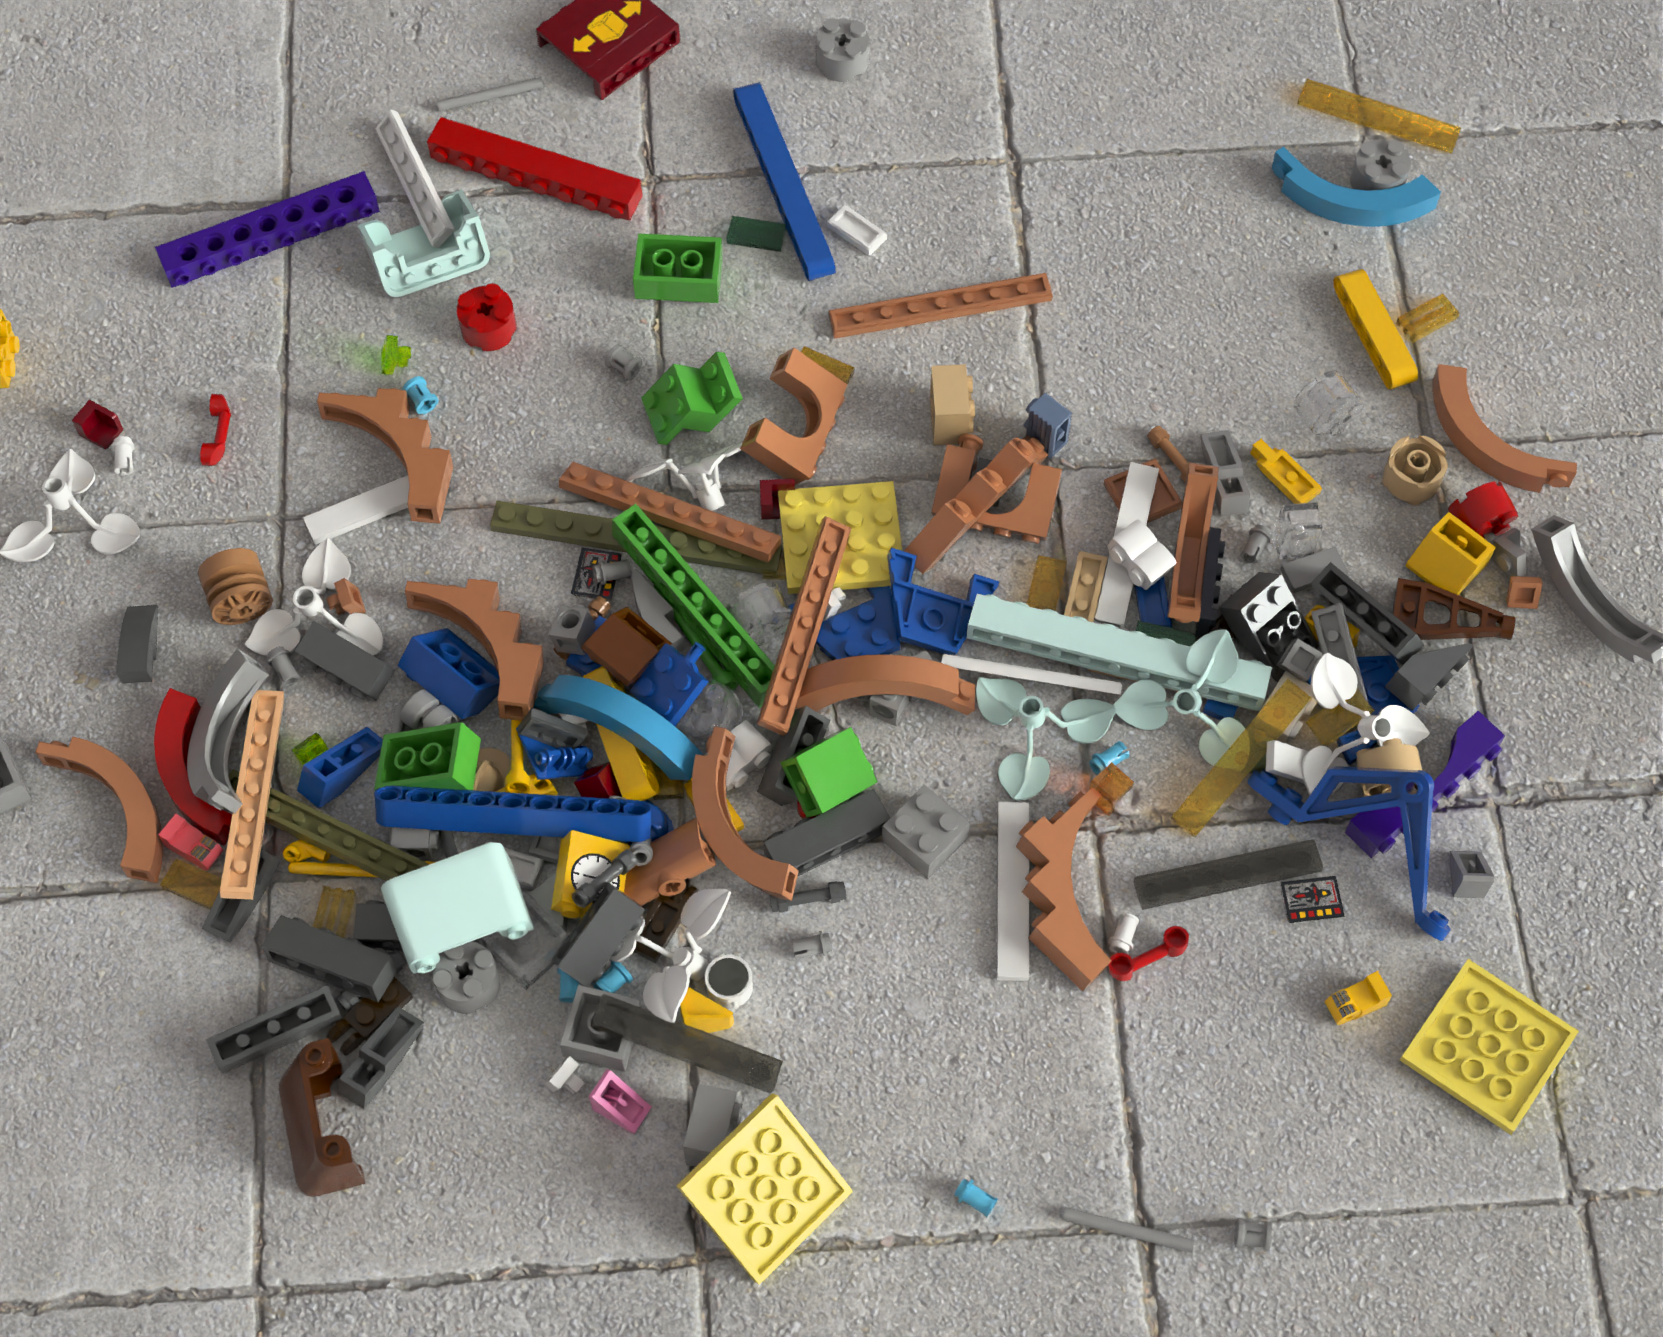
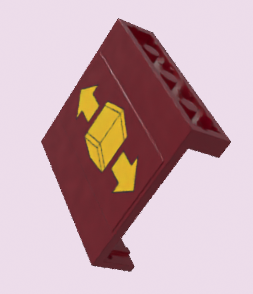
(610, 38)

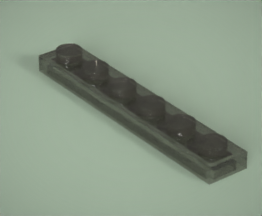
(1228, 874)
(686, 1043)

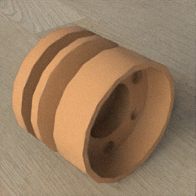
(235, 586)

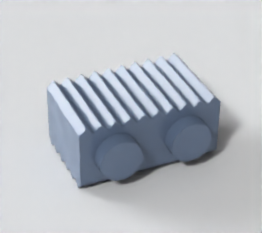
(1048, 423)

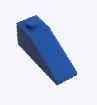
(338, 767)

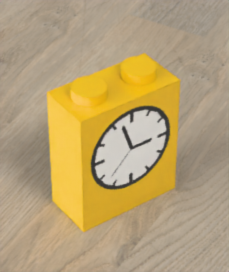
(581, 861)

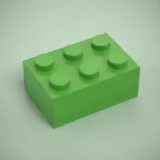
(678, 268)
(429, 758)

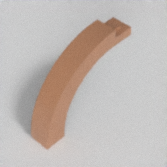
(1483, 446)
(1192, 543)
(885, 675)
(717, 826)
(143, 845)

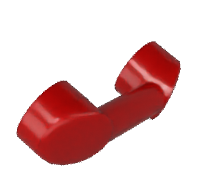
(213, 452)
(1174, 944)

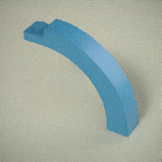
(1351, 205)
(625, 717)

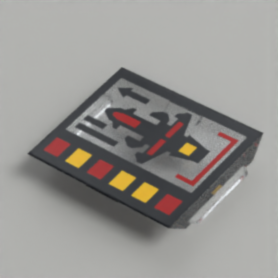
(584, 583)
(1311, 899)

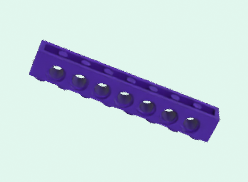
(267, 229)

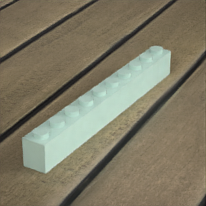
(1108, 650)

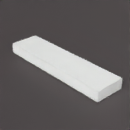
(358, 510)

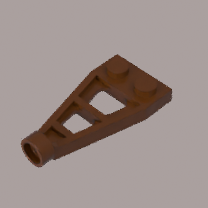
(1410, 606)

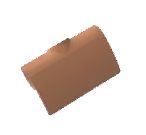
(675, 858)

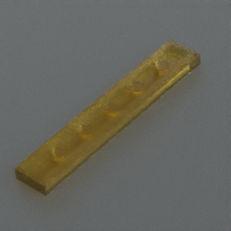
(1379, 115)
(1240, 758)

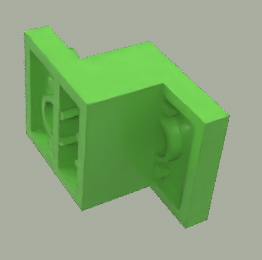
(691, 398)

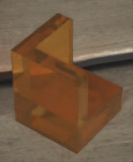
(1112, 786)

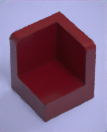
(97, 424)
(769, 496)
(598, 782)

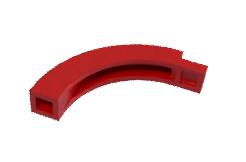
(171, 748)

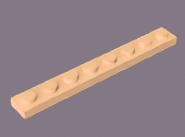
(253, 791)

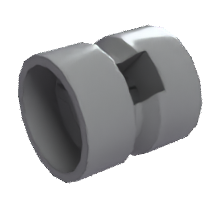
(425, 711)

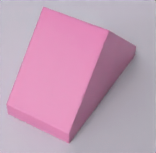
(618, 1102)

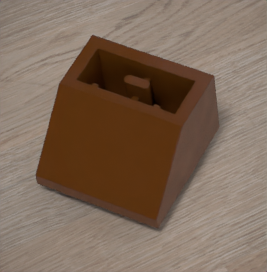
(624, 645)

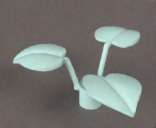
(1003, 698)
(1145, 704)

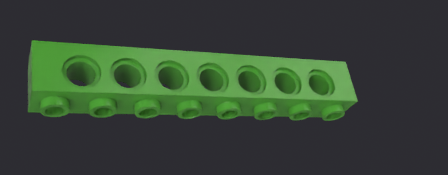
(694, 602)

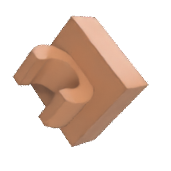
(1524, 592)
(347, 598)

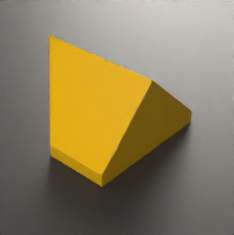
(704, 1013)

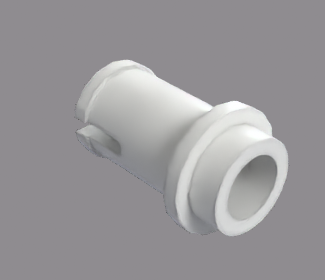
(123, 450)
(1123, 934)

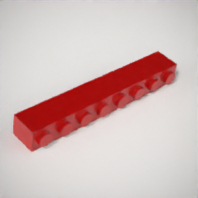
(535, 168)

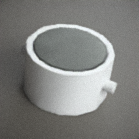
(728, 981)

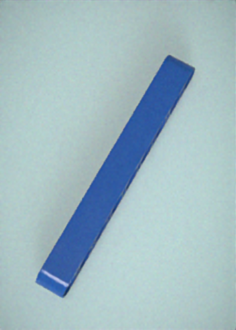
(784, 181)
(512, 813)

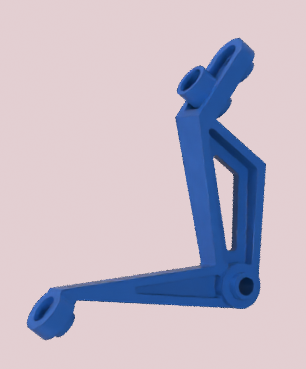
(1415, 814)

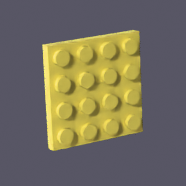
(865, 508)
(1489, 1046)
(765, 1188)

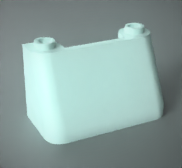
(408, 260)
(455, 904)

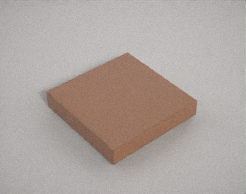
(1164, 499)

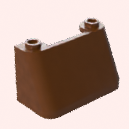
(318, 1161)

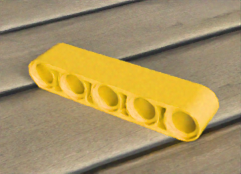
(1375, 329)
(629, 764)

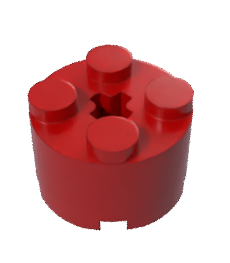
(486, 317)
(1486, 509)

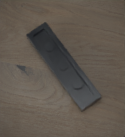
(1211, 574)

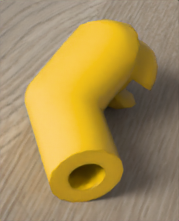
(302, 850)

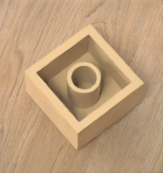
(951, 403)

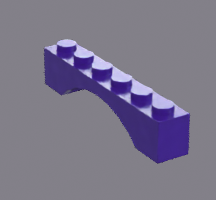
(1470, 746)

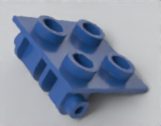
(555, 762)

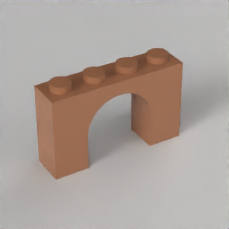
(820, 397)
(1028, 519)

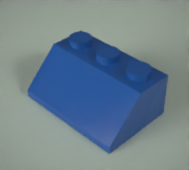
(451, 672)

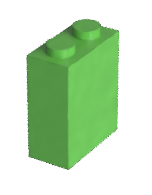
(829, 772)

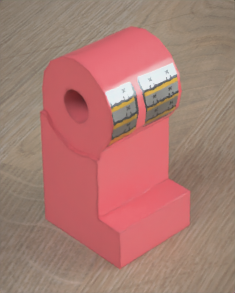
(190, 843)

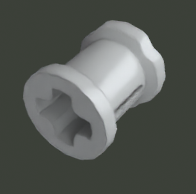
(623, 362)
(1253, 1234)

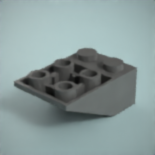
(1266, 619)

